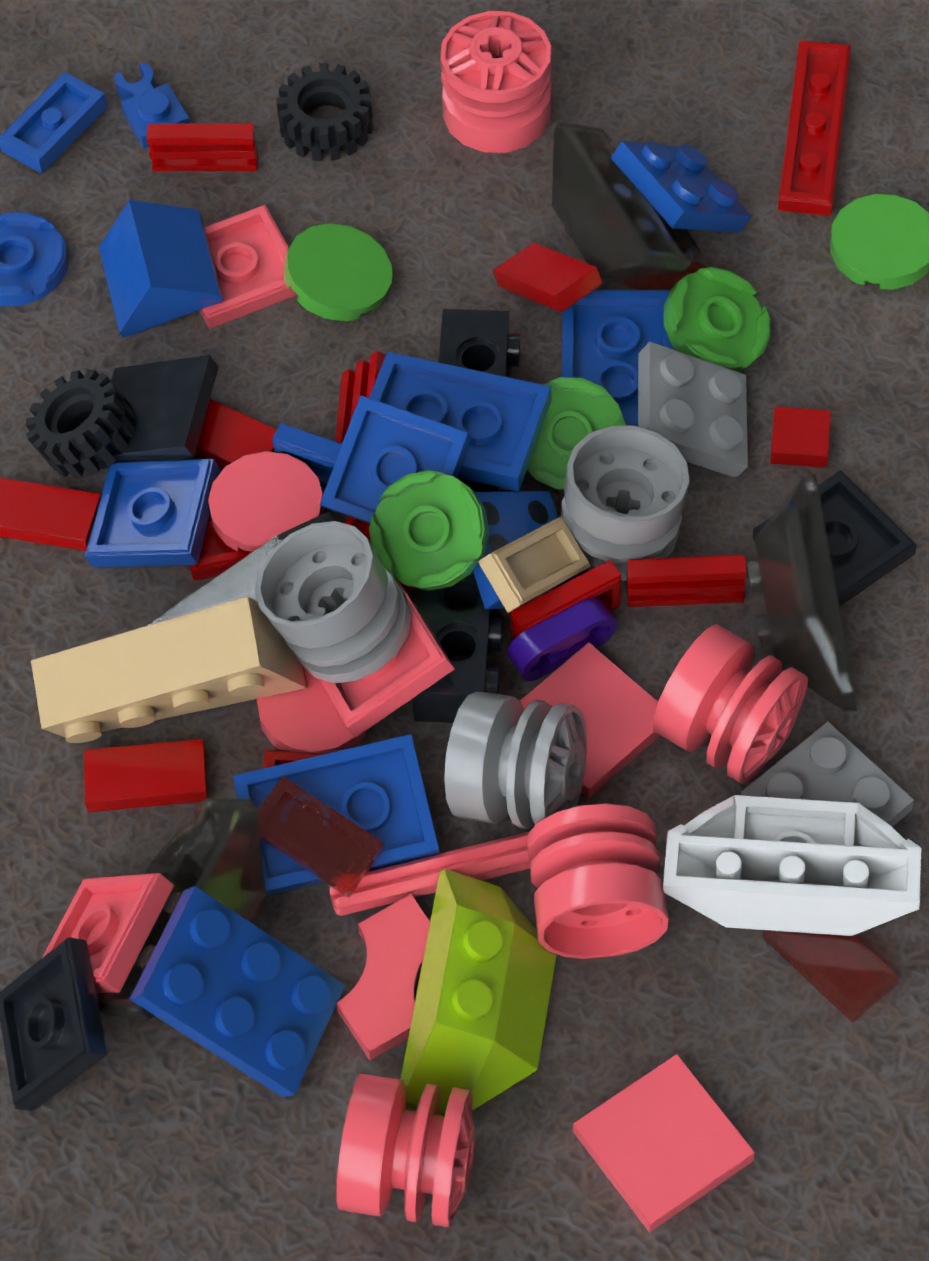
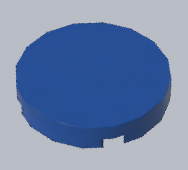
(34, 258)

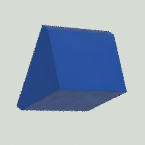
(158, 265)

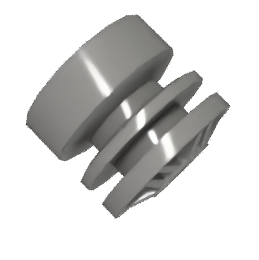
(625, 495)
(333, 602)
(514, 759)

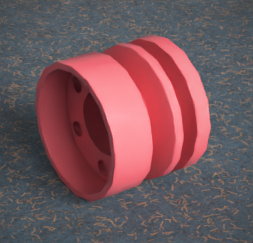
(496, 81)
(723, 700)
(596, 881)
(405, 1150)

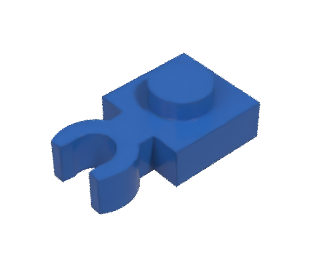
(148, 104)

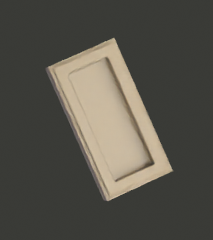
(534, 564)

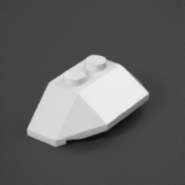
(793, 866)

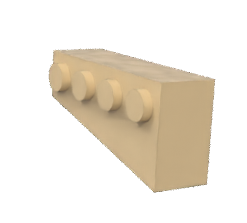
(165, 671)

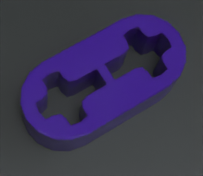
(560, 637)

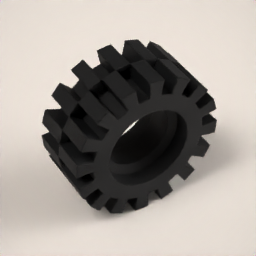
(327, 134)
(83, 397)

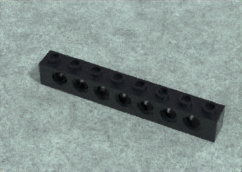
(484, 344)

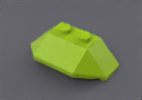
(477, 995)

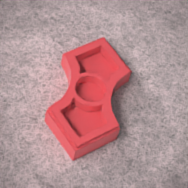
(384, 998)

